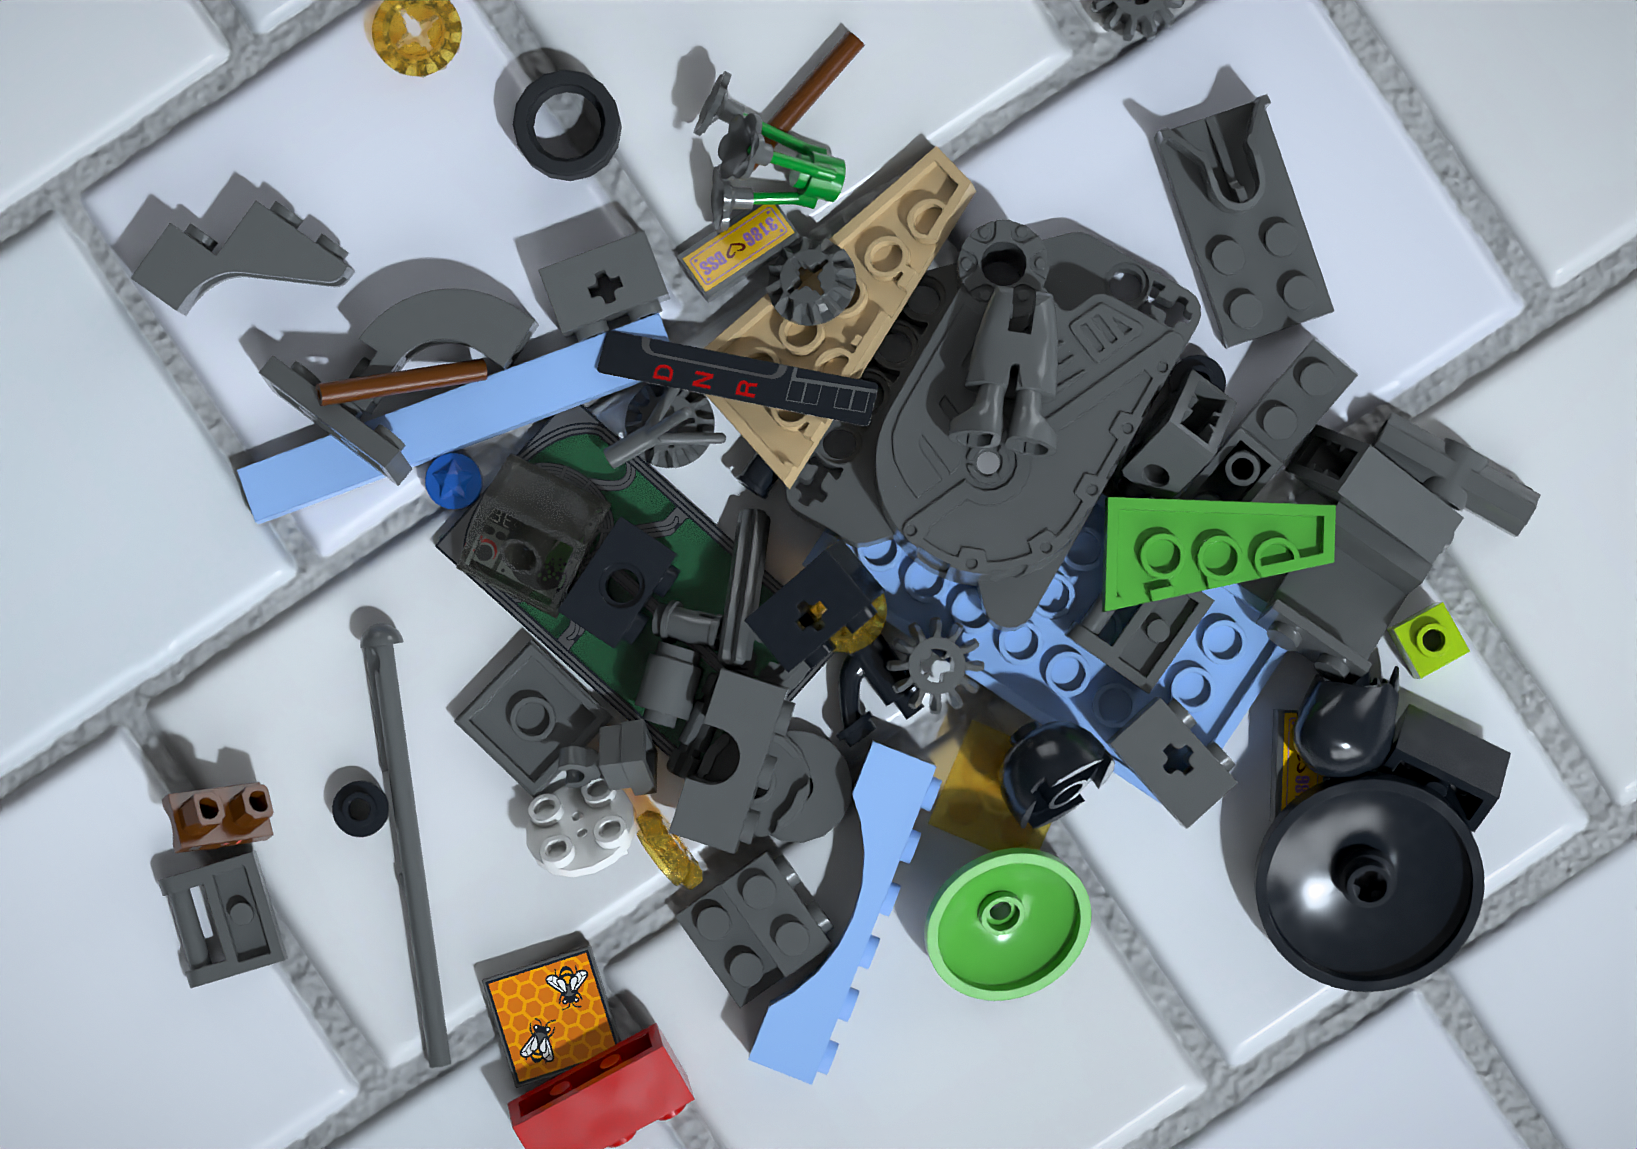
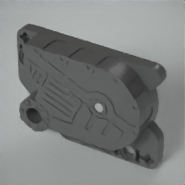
(989, 511)

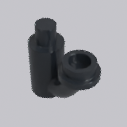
(871, 664)

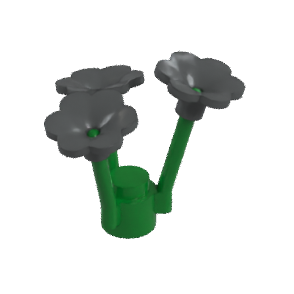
(744, 146)

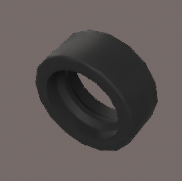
(558, 83)

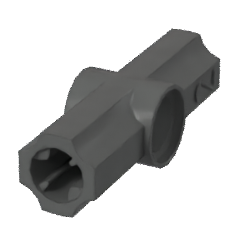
(1457, 475)

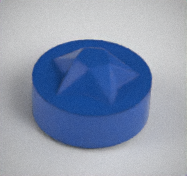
(454, 481)

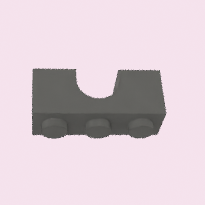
(721, 810)

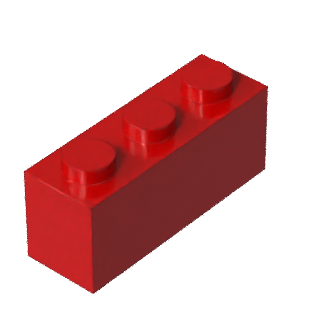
(604, 1097)

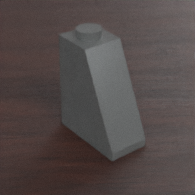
(1376, 490)

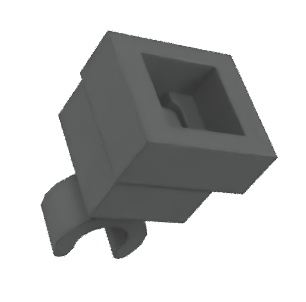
(624, 759)

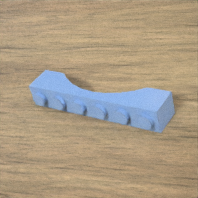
(801, 1020)

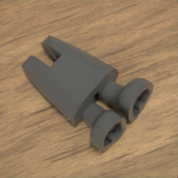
(1012, 368)

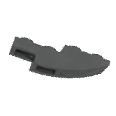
(1273, 427)

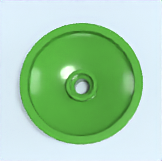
(1014, 946)

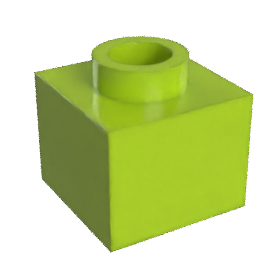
(1409, 640)

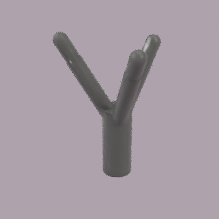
(654, 433)

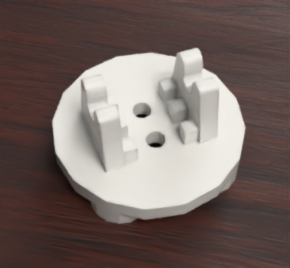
(557, 837)

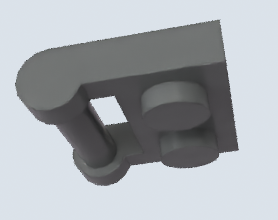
(1147, 640)
(240, 914)

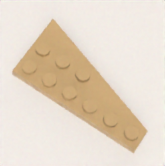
(891, 251)

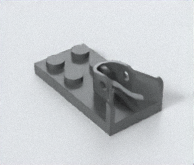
(1243, 223)

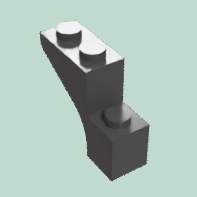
(261, 247)

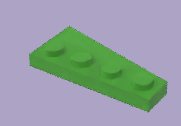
(1198, 545)

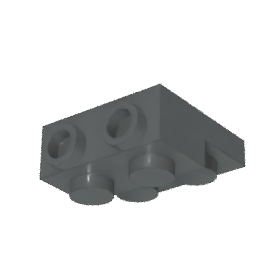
(756, 927)

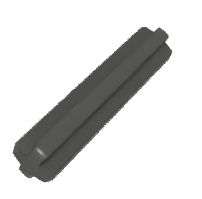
(743, 588)

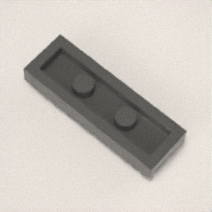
(341, 420)

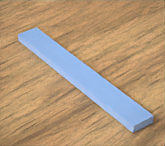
(442, 424)

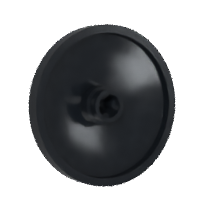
(1369, 882)

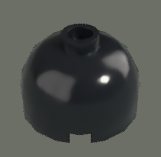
(1049, 770)

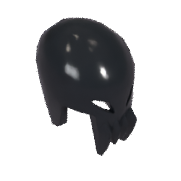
(1346, 726)

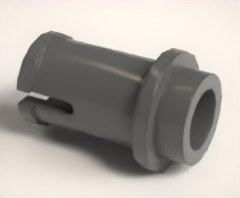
(686, 625)

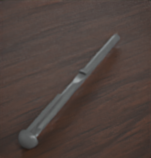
(393, 748)

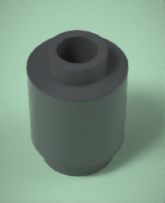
(669, 684)

